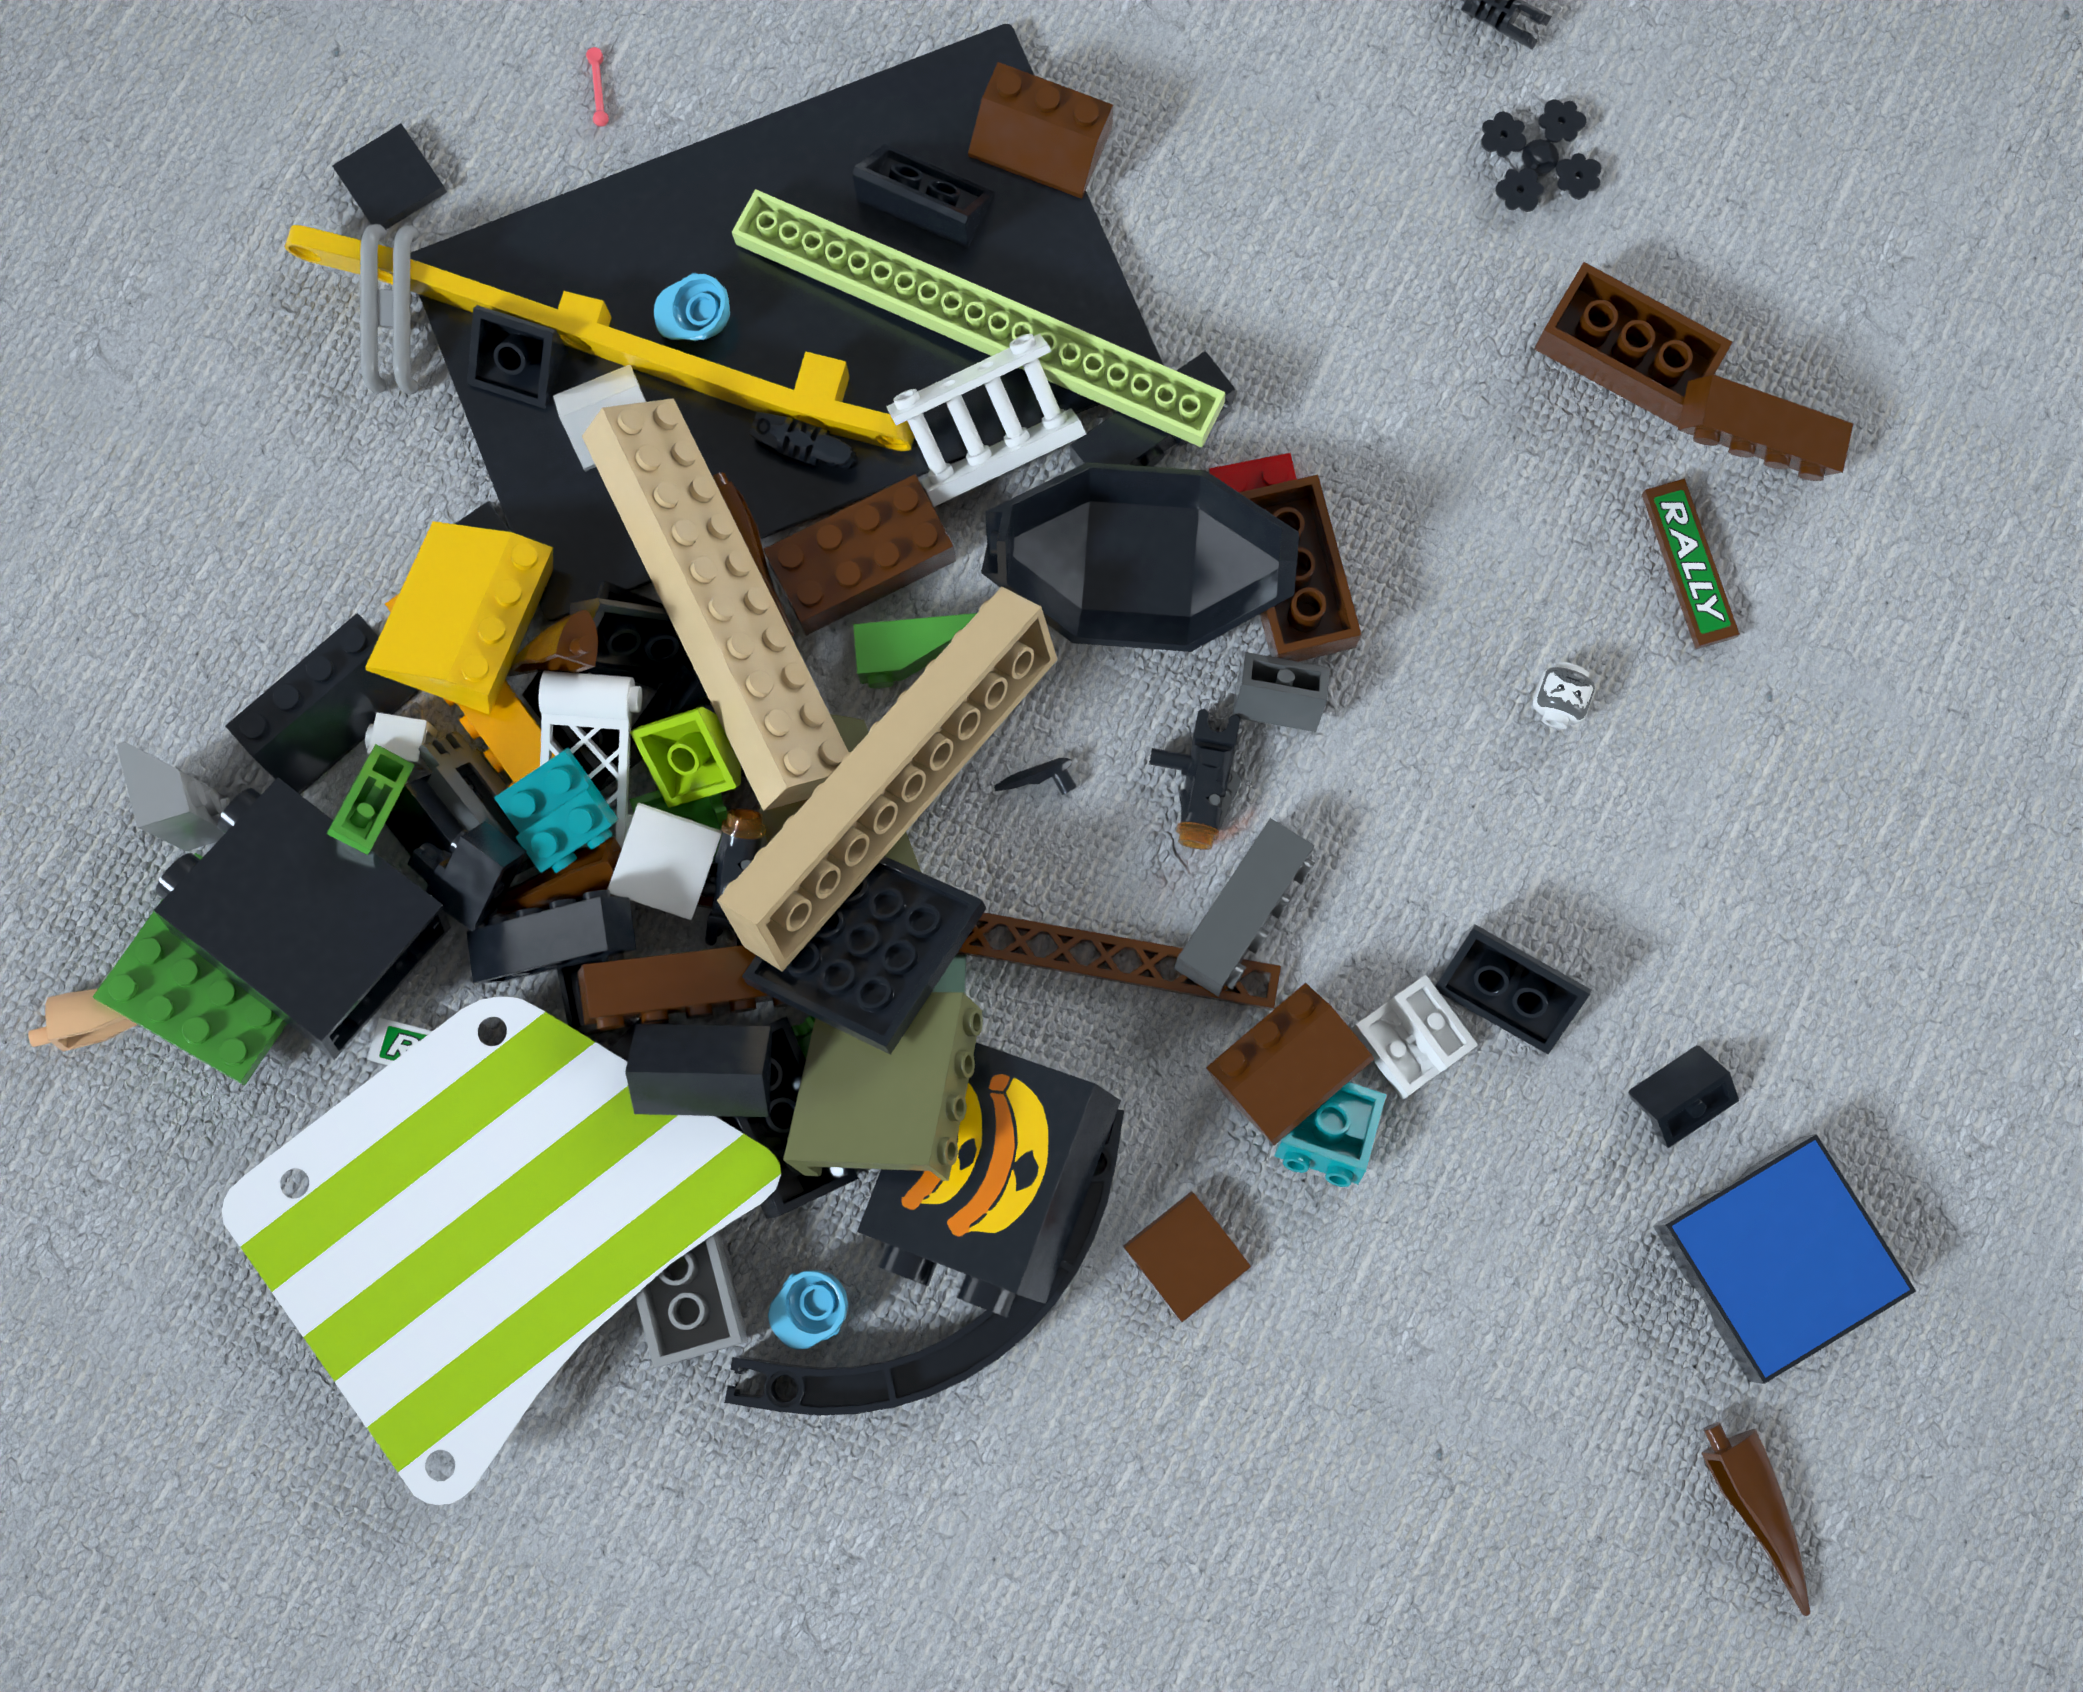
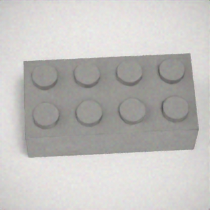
(691, 1306)

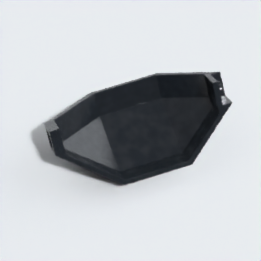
(1140, 555)

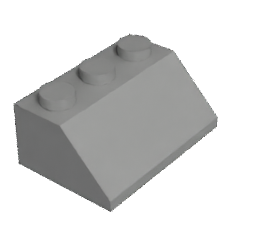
(170, 801)

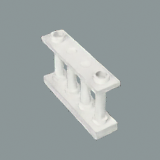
(1019, 443)

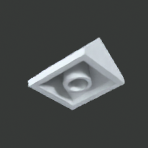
(582, 403)

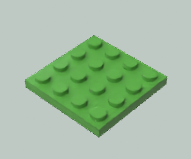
(189, 1002)

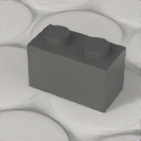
(1281, 692)

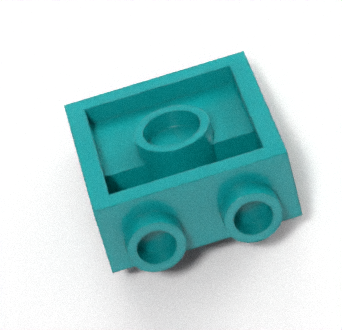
(557, 812)
(1336, 1136)

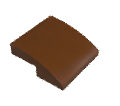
(1187, 1256)

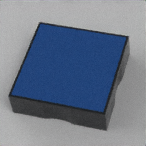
(1784, 1259)

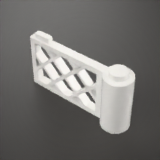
(596, 703)

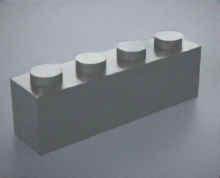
(1244, 908)

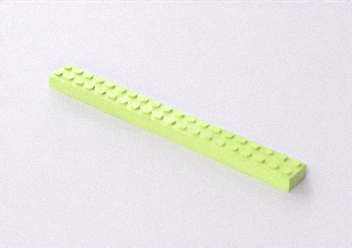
(977, 316)

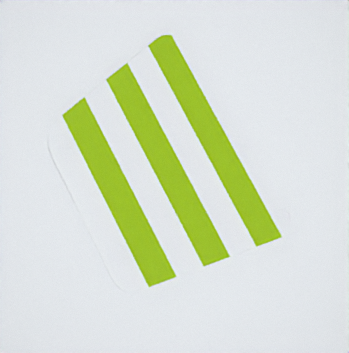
(481, 1227)

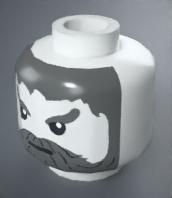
(1564, 695)

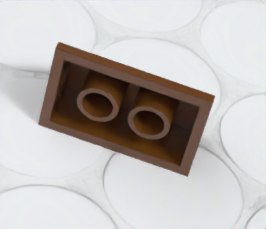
(1040, 130)
(1289, 1063)

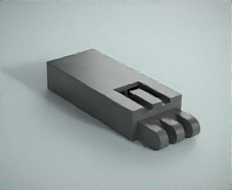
(451, 762)

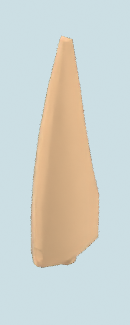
(78, 1021)

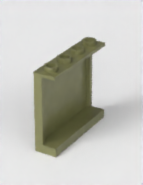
(885, 1108)

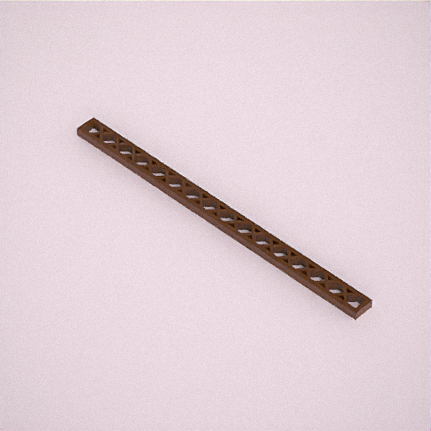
(1092, 970)

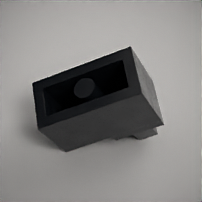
(473, 877)

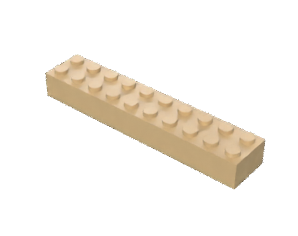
(716, 600)
(889, 779)

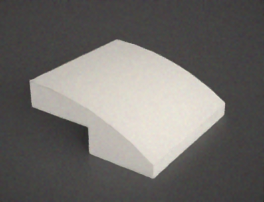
(664, 861)
(1414, 1037)

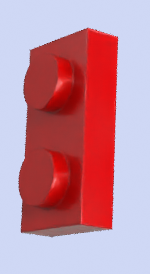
(1256, 472)

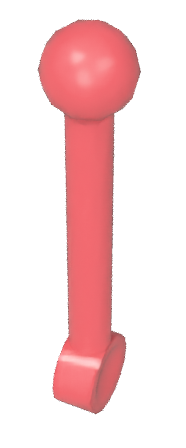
(595, 58)

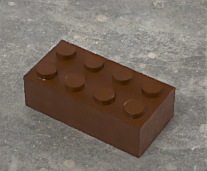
(1630, 343)
(860, 554)
(1321, 611)

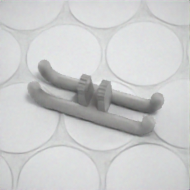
(386, 308)

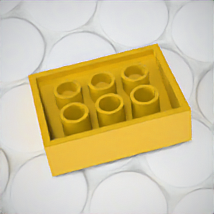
(463, 613)

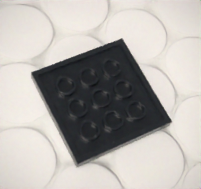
(876, 954)

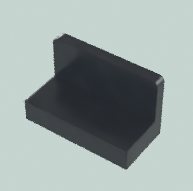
(1685, 1095)

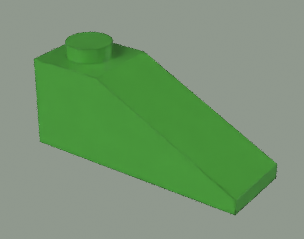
(902, 647)
(370, 799)

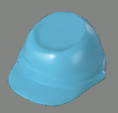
(692, 308)
(808, 1309)

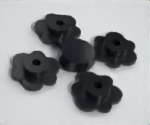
(1540, 155)

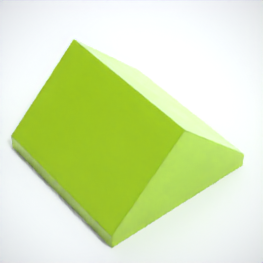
(688, 756)

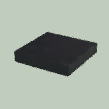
(389, 178)

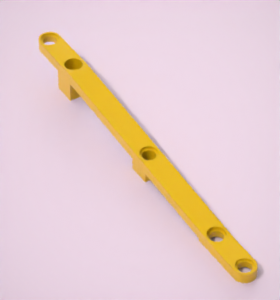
(585, 326)

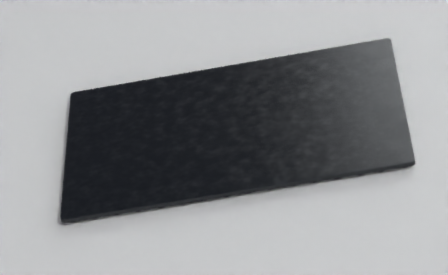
(677, 218)

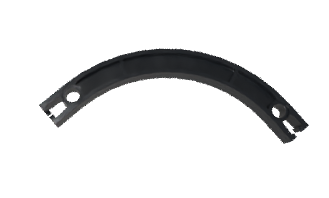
(943, 1363)

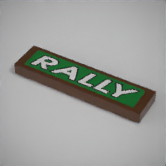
(1690, 564)

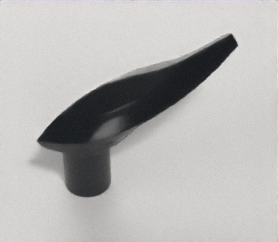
(1035, 775)

